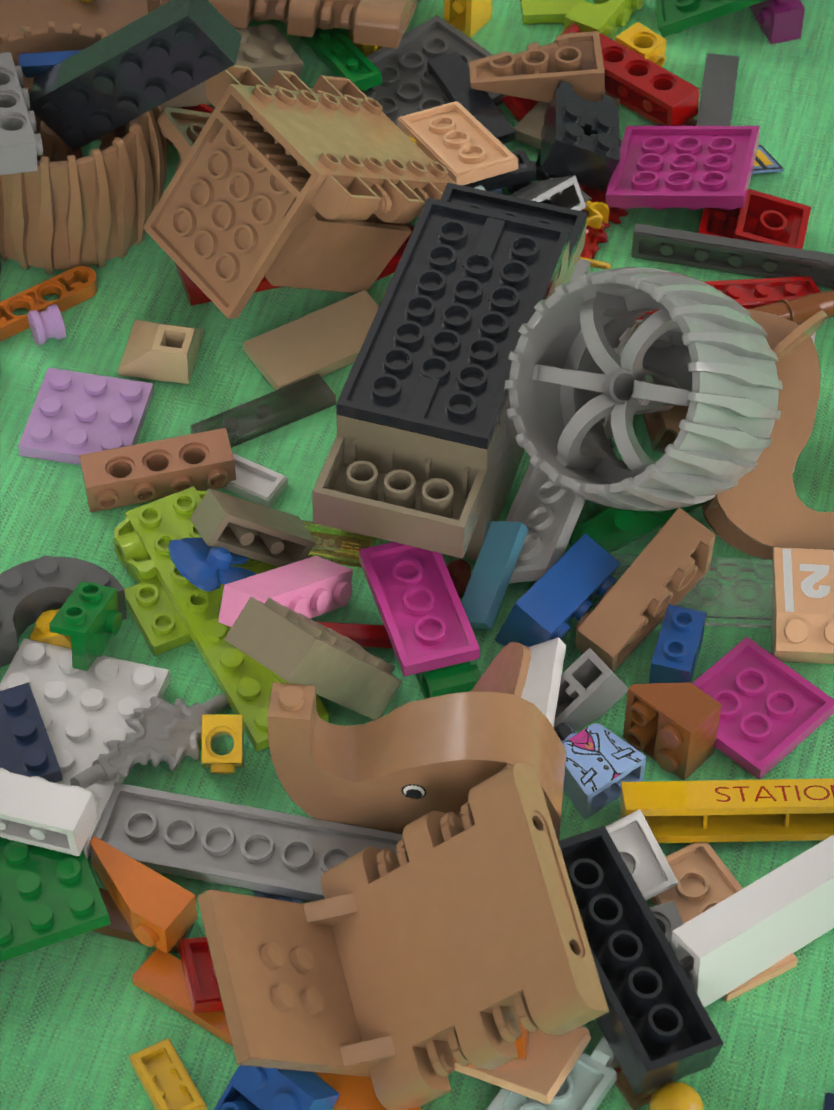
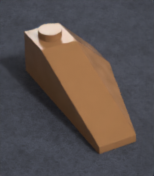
(540, 68)

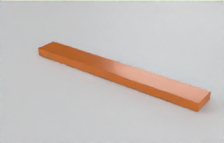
(165, 980)

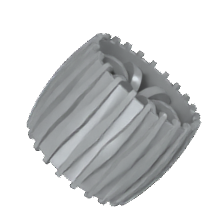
(564, 396)

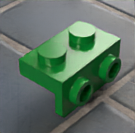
(90, 620)

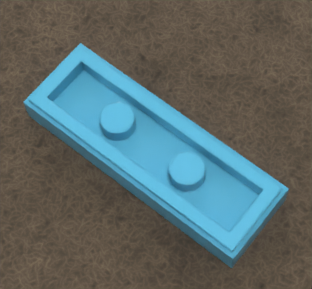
(493, 572)

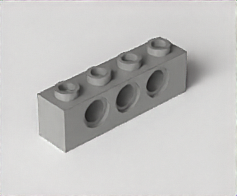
(17, 125)

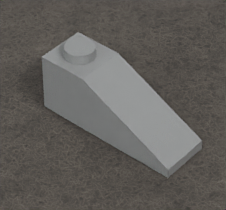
(587, 691)

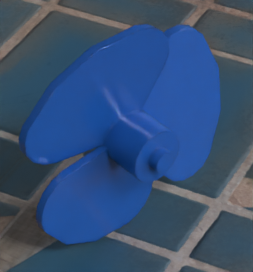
(206, 565)

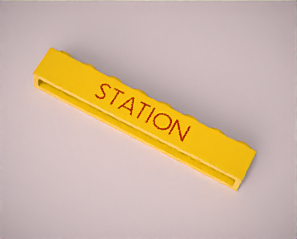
(733, 809)

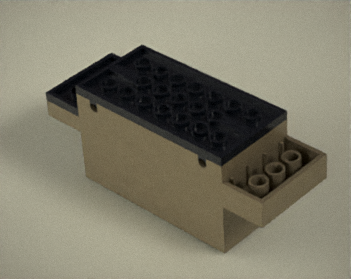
(425, 408)

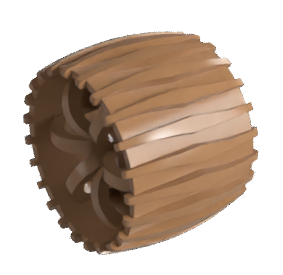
(78, 205)

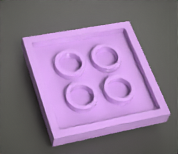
(84, 415)

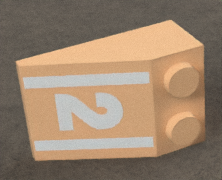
(803, 605)

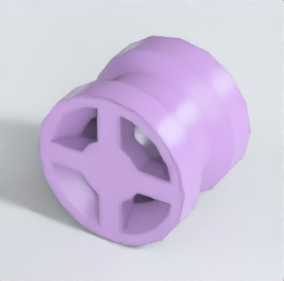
(46, 324)

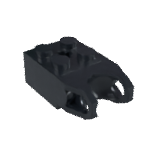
(580, 137)

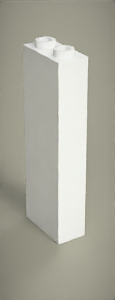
(758, 924)

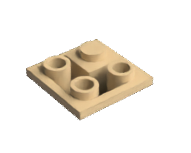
(161, 352)

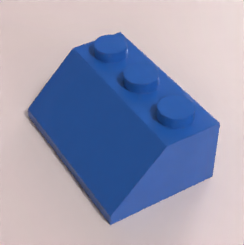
(560, 595)

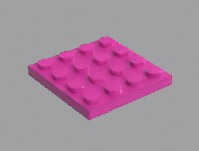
(684, 167)

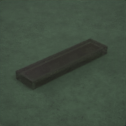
(271, 410)

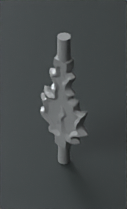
(161, 734)

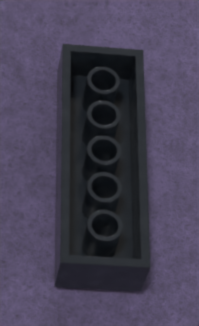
(134, 70)
(654, 1012)

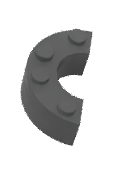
(41, 587)

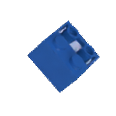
(276, 1090)

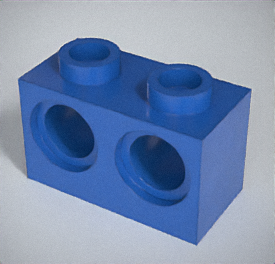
(678, 646)

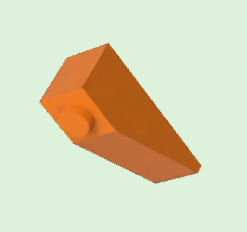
(149, 902)

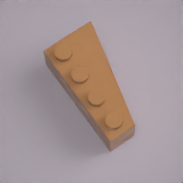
(640, 598)

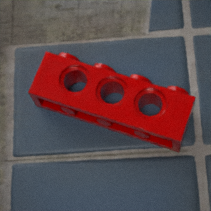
(647, 86)

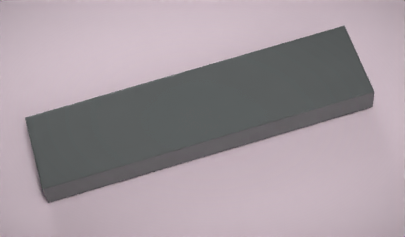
(718, 90)

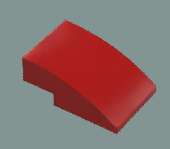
(761, 220)

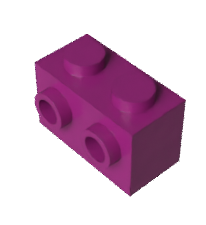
(780, 19)

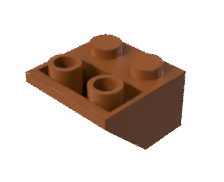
(672, 724)

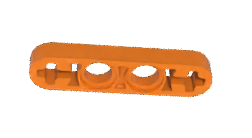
(72, 286)

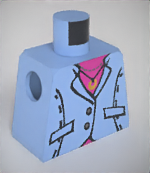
(597, 766)

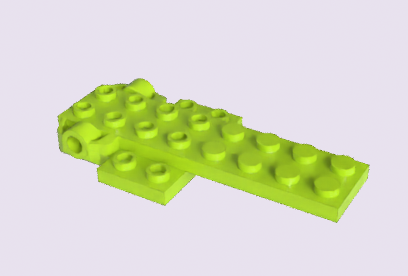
(177, 612)

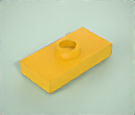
(166, 1078)

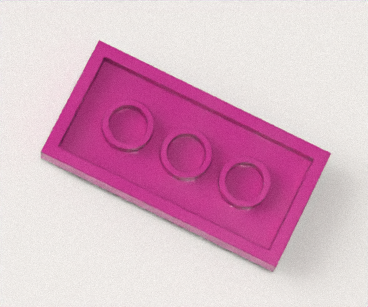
(418, 607)

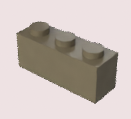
(251, 529)

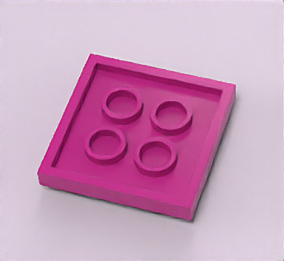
(763, 706)

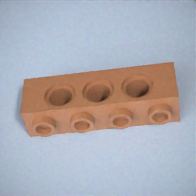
(157, 469)

